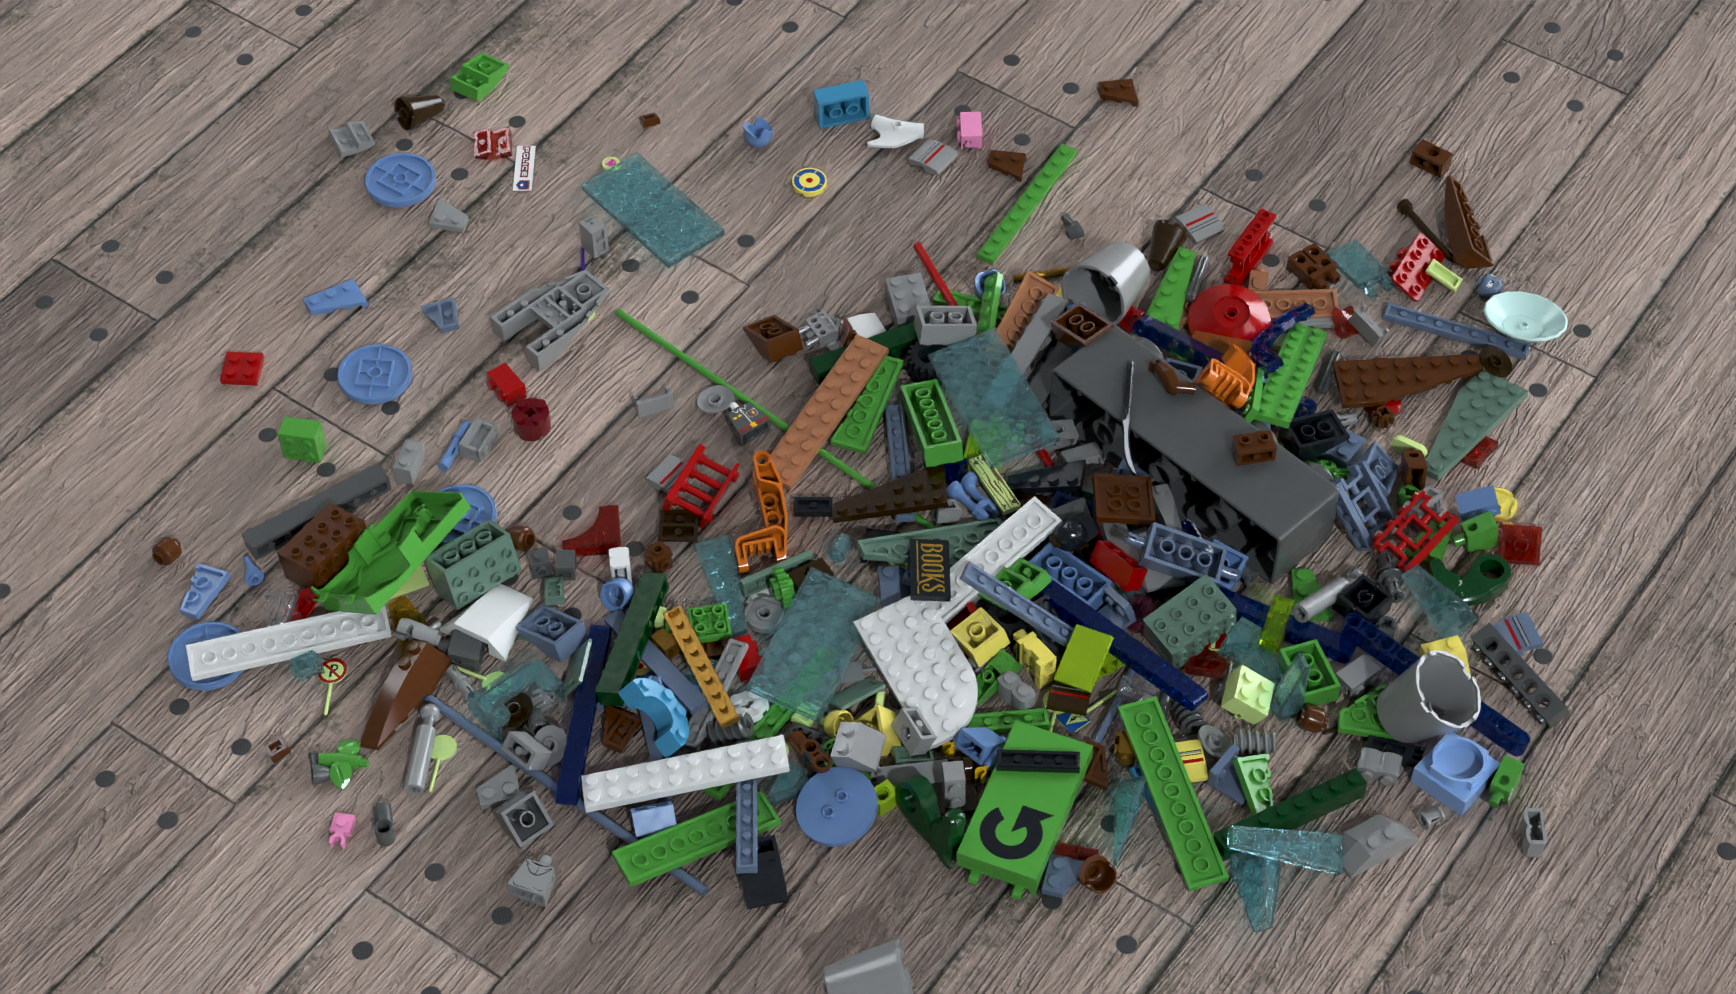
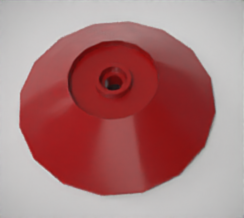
(1211, 311)

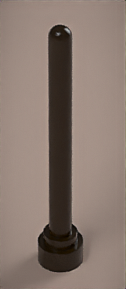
(1405, 207)

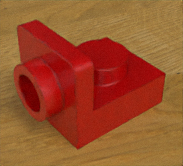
(1130, 317)

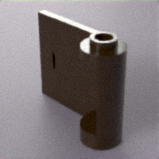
(971, 798)

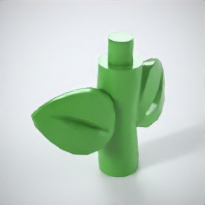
(343, 762)

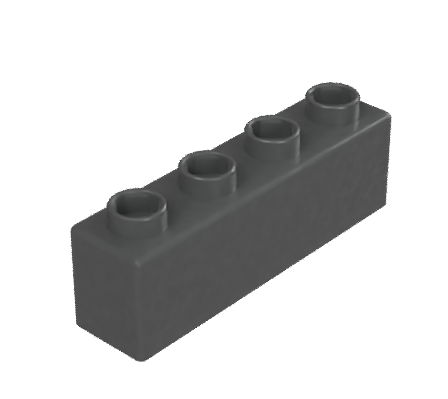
(1184, 440)

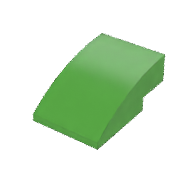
(478, 76)
(1022, 578)

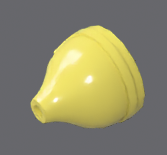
(833, 719)

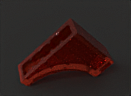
(600, 537)

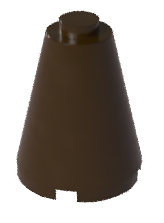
(417, 109)
(1165, 243)

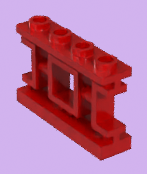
(1250, 248)
(1425, 543)

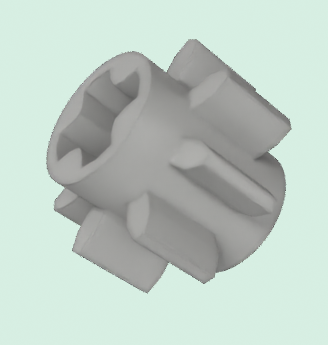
(542, 699)

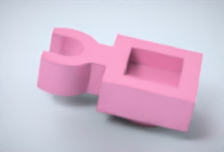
(341, 826)

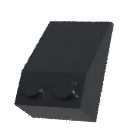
(1313, 434)

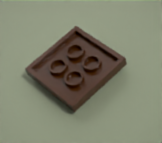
(1123, 499)

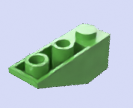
(988, 677)

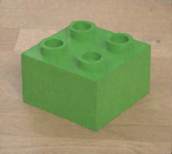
(302, 439)

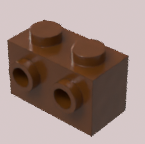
(1253, 447)

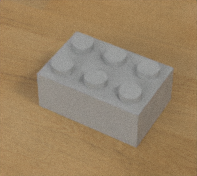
(904, 295)
(944, 324)

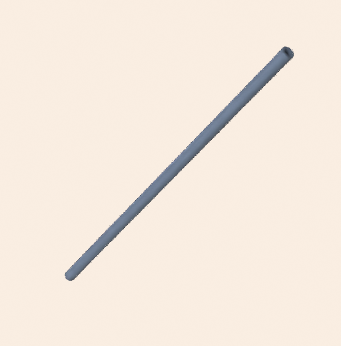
(551, 784)

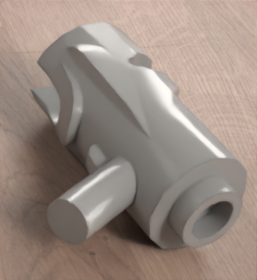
(417, 631)

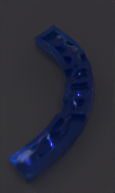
(1264, 340)

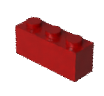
(1118, 566)

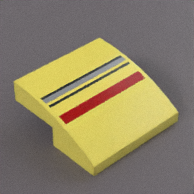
(1193, 759)

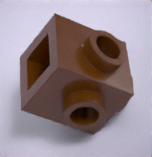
(658, 557)

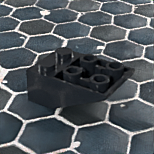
(768, 884)

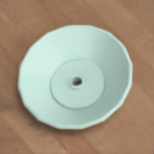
(1525, 317)

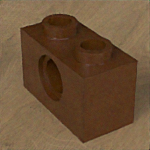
(1431, 158)

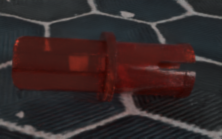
(1074, 851)

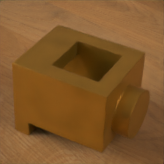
(666, 643)
(1123, 749)

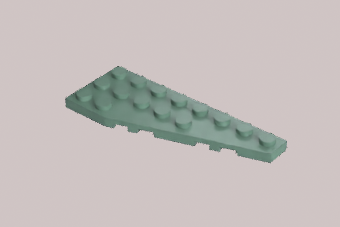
(1474, 414)
(896, 547)

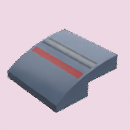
(1519, 632)

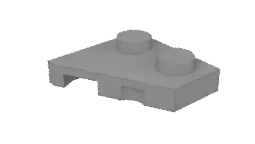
(499, 788)

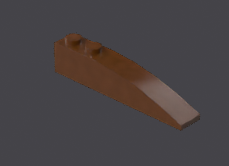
(1466, 244)
(409, 681)

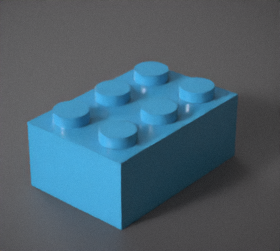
(841, 104)

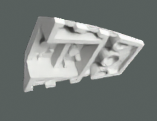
(493, 619)

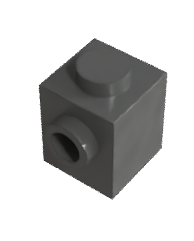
(540, 563)

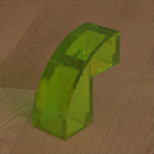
(1276, 623)

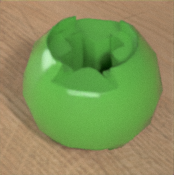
(1406, 493)

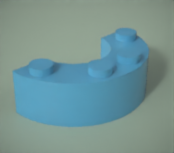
(662, 709)

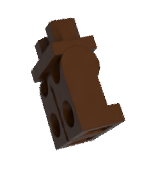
(1313, 267)

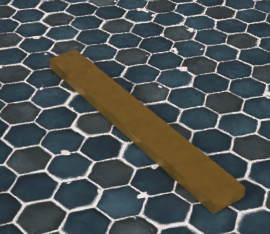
(701, 667)

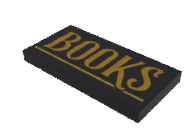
(929, 570)

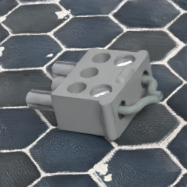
(821, 329)

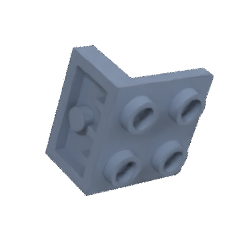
(1117, 609)
(1225, 778)

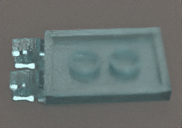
(1361, 268)

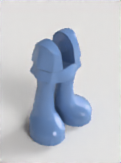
(968, 485)

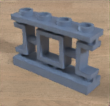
(1350, 512)

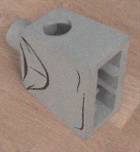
(533, 881)

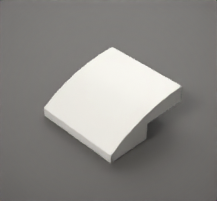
(866, 325)

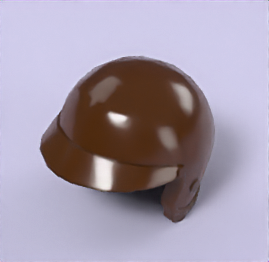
(1097, 874)

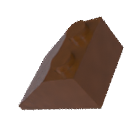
(1079, 326)
(774, 338)

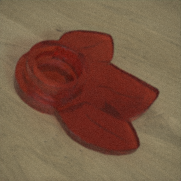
(1341, 321)

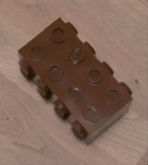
(321, 547)

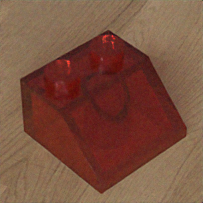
(1520, 542)

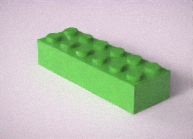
(932, 423)

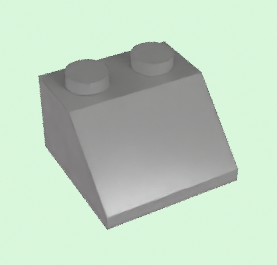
(857, 747)

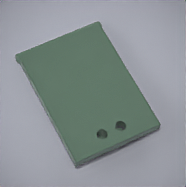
(577, 667)
(856, 693)

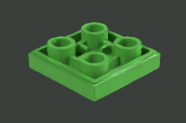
(710, 622)

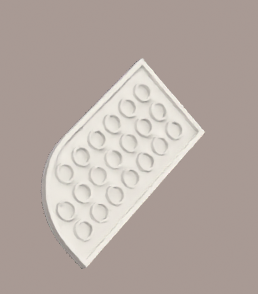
(922, 664)

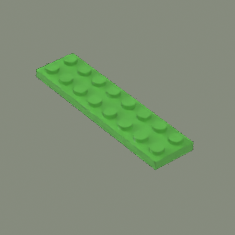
(687, 842)

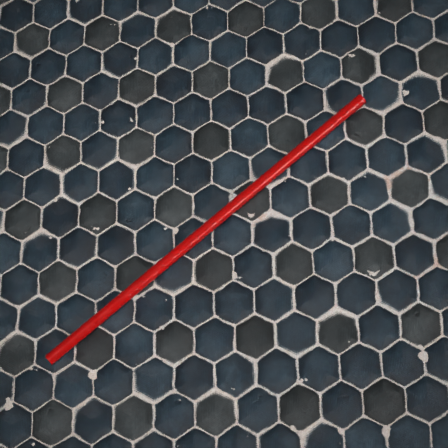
(948, 297)

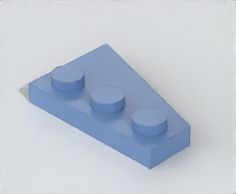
(339, 296)
(203, 590)

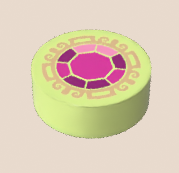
(609, 162)

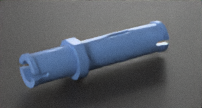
(453, 448)

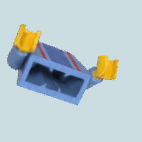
(979, 745)

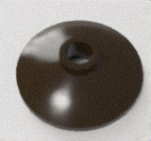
(1496, 361)
(522, 706)

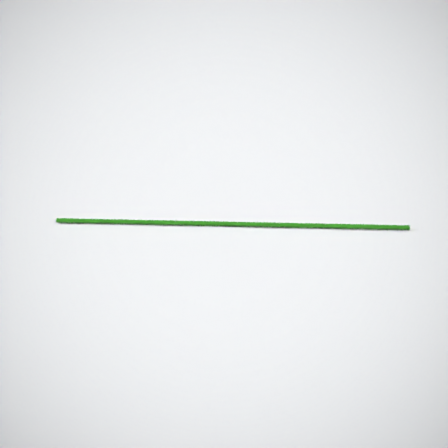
(743, 398)

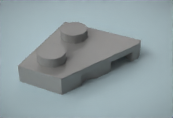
(448, 218)

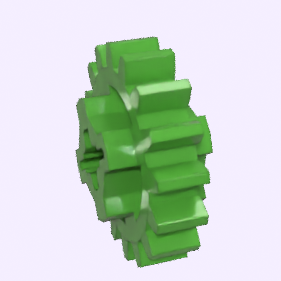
(781, 587)

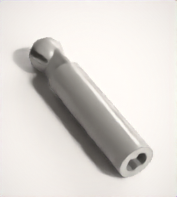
(1324, 597)
(421, 751)

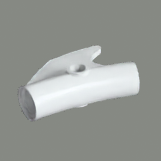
(894, 132)

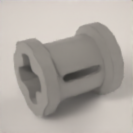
(1431, 817)

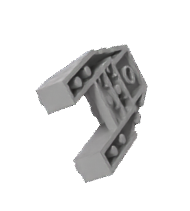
(560, 306)
(1166, 515)

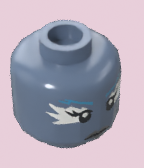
(1488, 285)

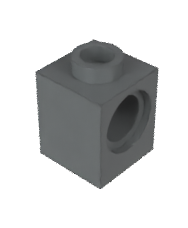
(565, 564)

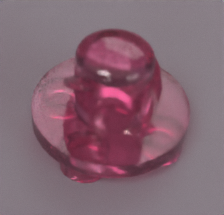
(1142, 607)

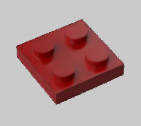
(242, 368)

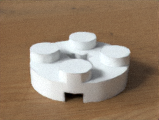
(757, 704)

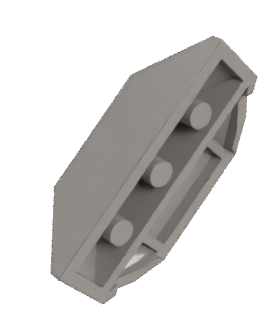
(1374, 843)

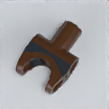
(810, 753)

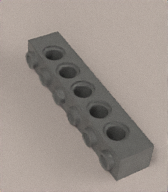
(1549, 715)

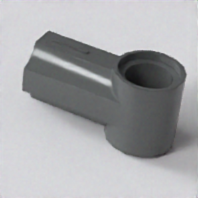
(384, 824)

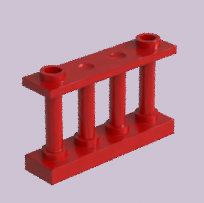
(691, 471)

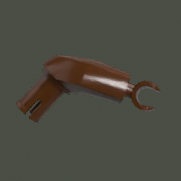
(1170, 380)

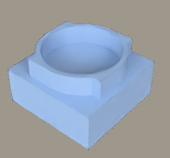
(1455, 772)

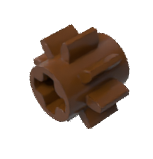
(1382, 417)

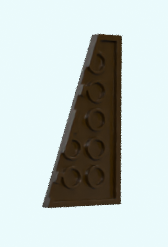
(908, 494)

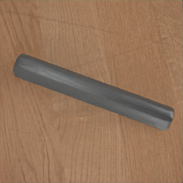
(1197, 278)

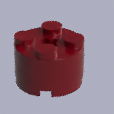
(531, 418)

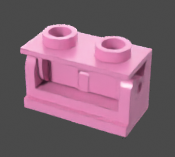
(970, 129)

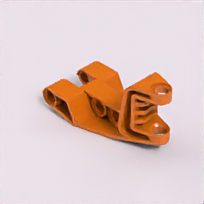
(1231, 380)
(773, 537)

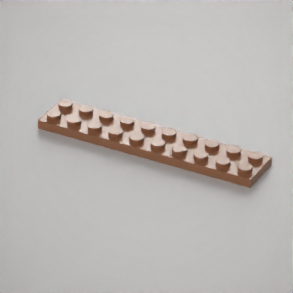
(1283, 301)
(826, 408)

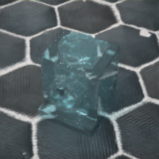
(301, 663)

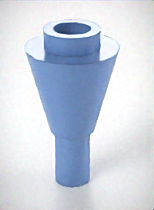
(253, 575)

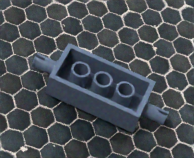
(1181, 554)

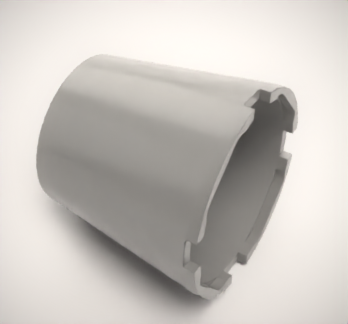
(1107, 280)
(1429, 699)
(870, 972)

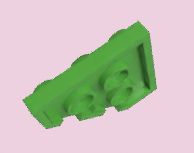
(1362, 717)

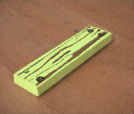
(995, 485)

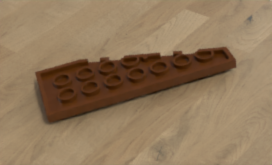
(1382, 380)

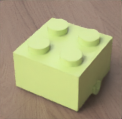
(1247, 695)

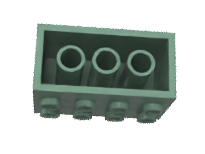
(473, 564)
(1190, 621)

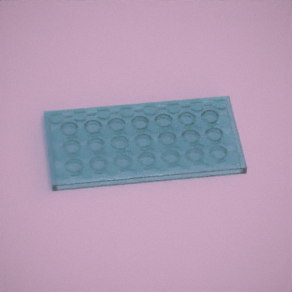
(653, 210)
(993, 398)
(813, 645)

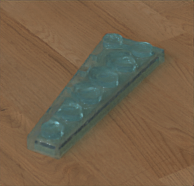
(721, 572)
(1301, 848)

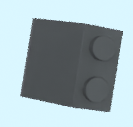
(523, 817)

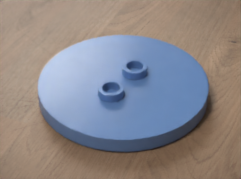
(400, 180)
(374, 374)
(481, 510)
(178, 657)
(837, 806)

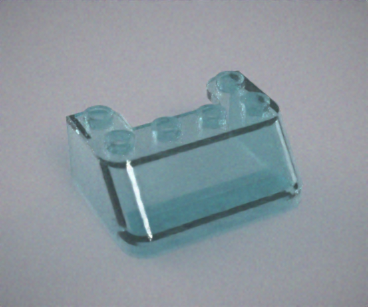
(488, 703)

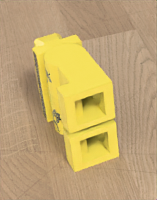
(1035, 657)

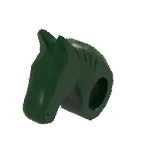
(1473, 585)
(920, 806)

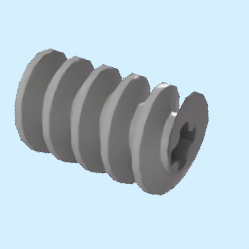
(1254, 741)

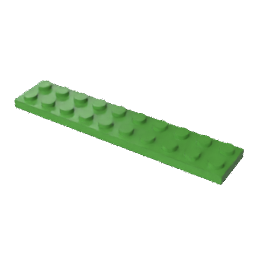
(1287, 384)
(1172, 794)

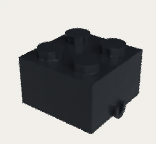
(1364, 599)

